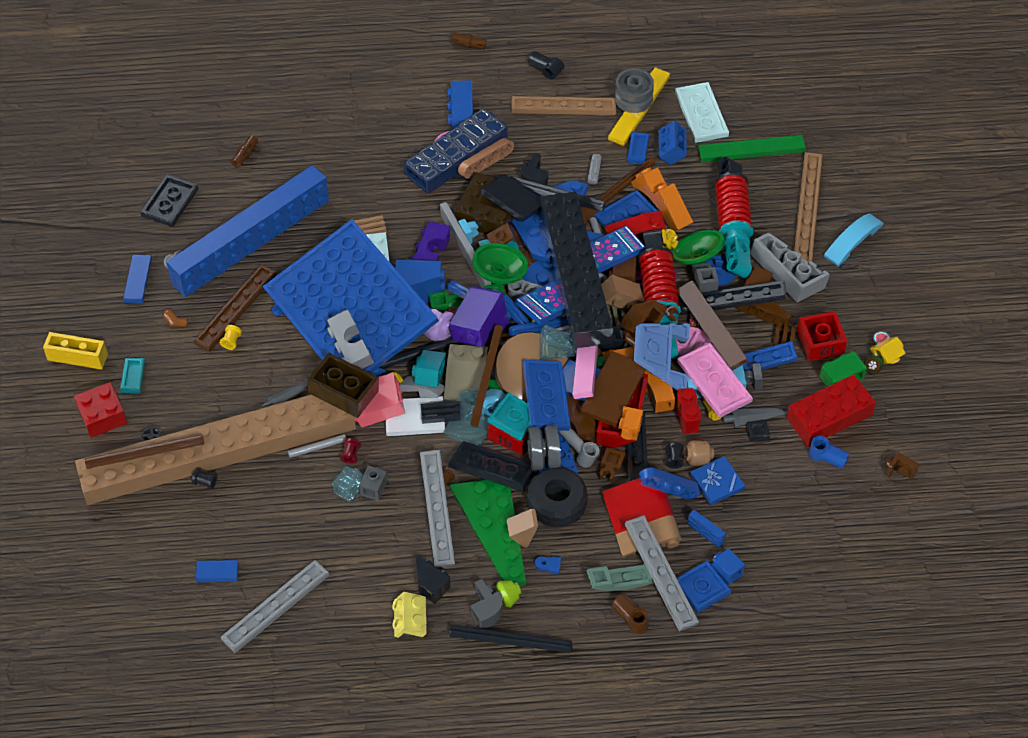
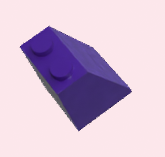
(478, 316)

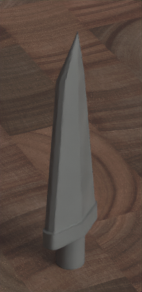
(286, 395)
(742, 416)

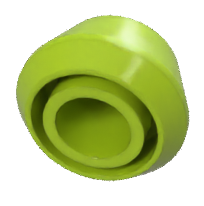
(509, 591)

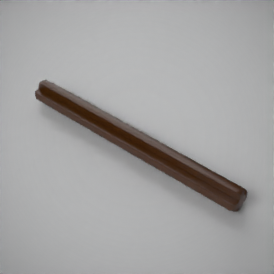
(144, 451)

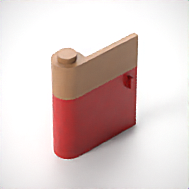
(635, 500)

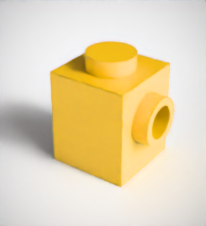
(889, 350)

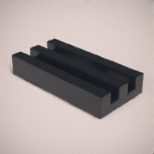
(440, 409)

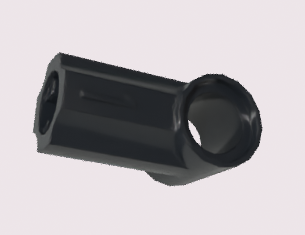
(549, 67)

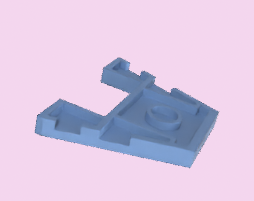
(654, 350)

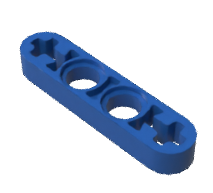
(669, 483)

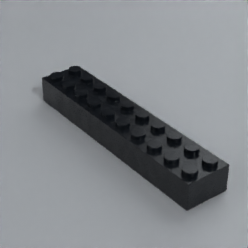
(576, 270)

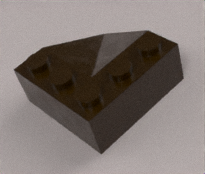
(479, 208)

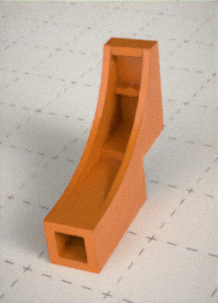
(664, 197)
(657, 390)

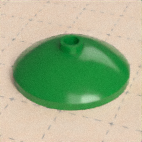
(698, 247)
(500, 263)

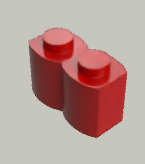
(688, 411)

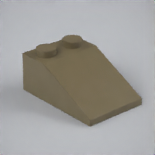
(464, 370)

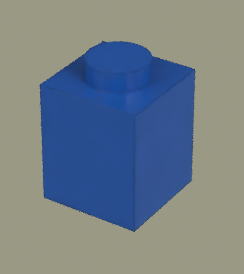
(728, 566)

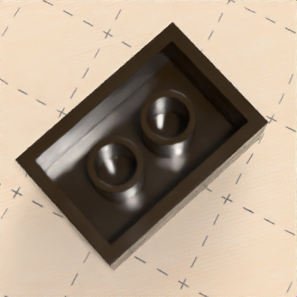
(343, 385)

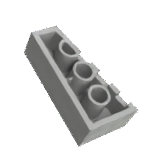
(800, 276)

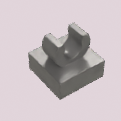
(754, 376)

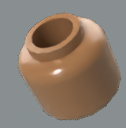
(698, 452)

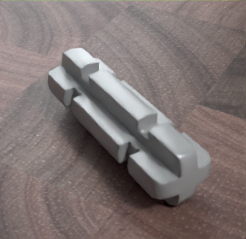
(594, 169)

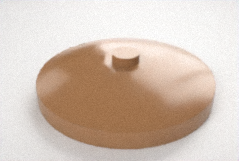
(509, 361)

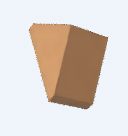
(523, 527)

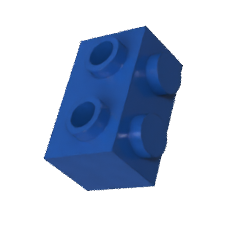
(672, 143)

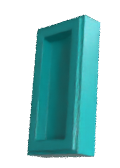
(132, 375)

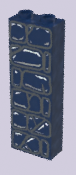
(443, 157)

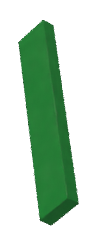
(751, 148)

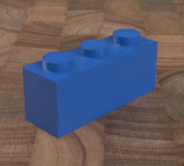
(460, 103)

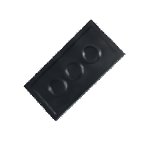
(491, 466)

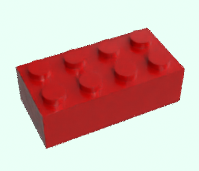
(831, 409)

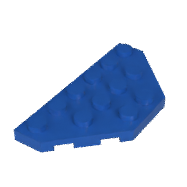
(532, 229)

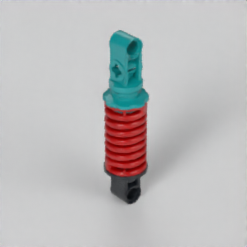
(734, 216)
(659, 277)

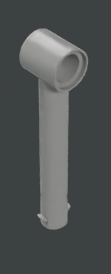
(586, 451)

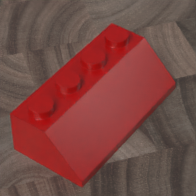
(611, 436)

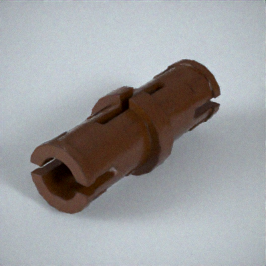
(468, 40)
(250, 143)

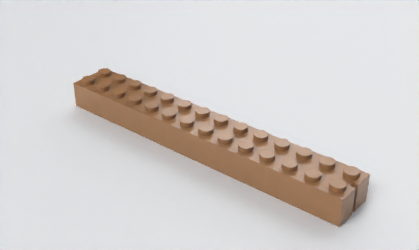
(224, 444)

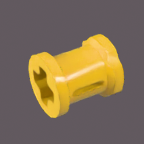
(230, 337)

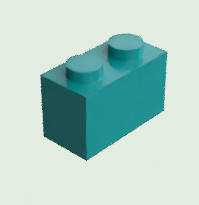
(429, 368)

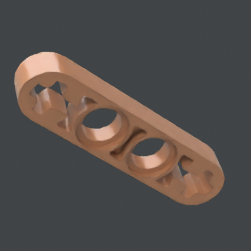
(471, 165)

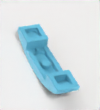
(851, 237)

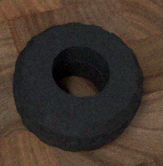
(561, 482)

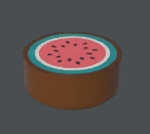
(879, 336)

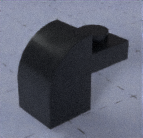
(533, 172)

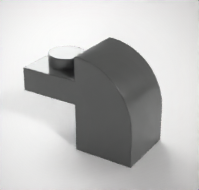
(705, 277)
(489, 609)

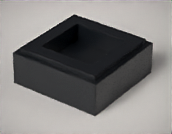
(758, 431)

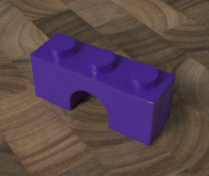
(434, 237)

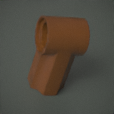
(630, 613)

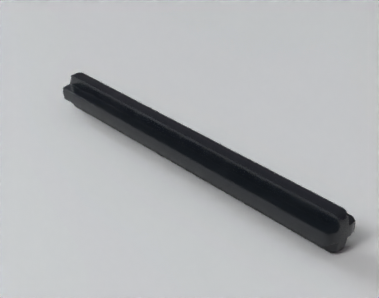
(544, 190)
(511, 638)

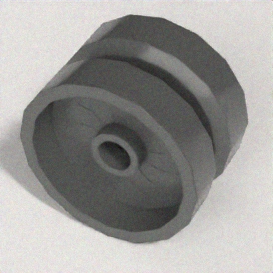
(634, 90)
(544, 447)

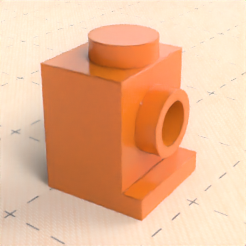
(630, 423)

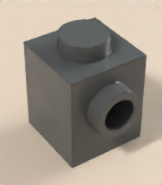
(373, 483)

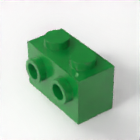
(842, 368)

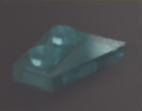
(556, 344)

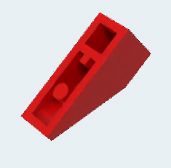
(639, 224)

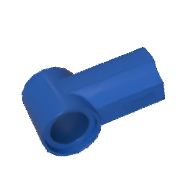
(827, 452)

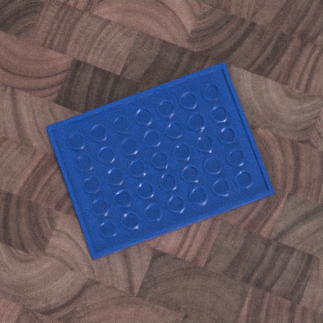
(354, 276)

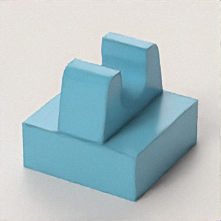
(469, 229)

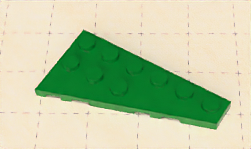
(487, 511)

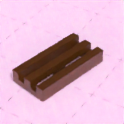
(785, 330)

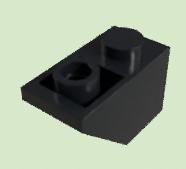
(431, 581)

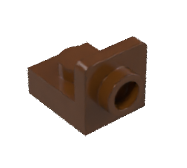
(903, 465)

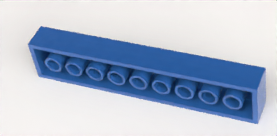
(248, 231)

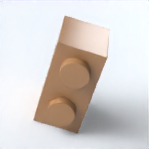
(622, 292)

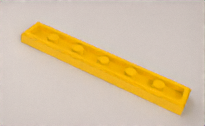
(629, 121)

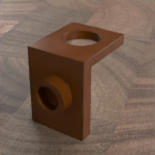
(504, 235)

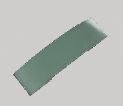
(619, 578)

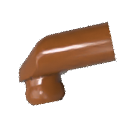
(174, 321)

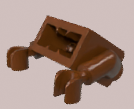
(644, 313)

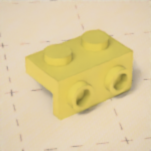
(409, 615)

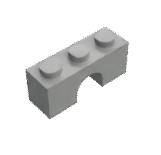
(343, 329)

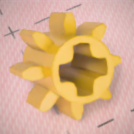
(669, 239)

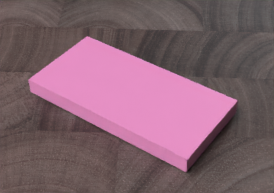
(715, 380)

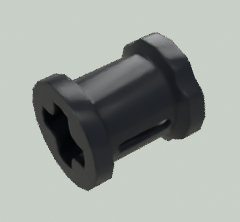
(674, 455)
(204, 478)

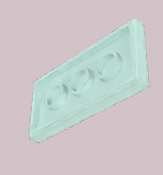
(701, 112)

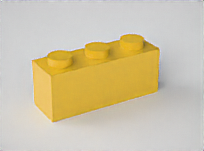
(75, 350)

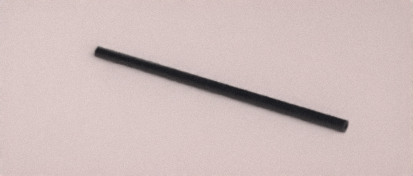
(437, 346)

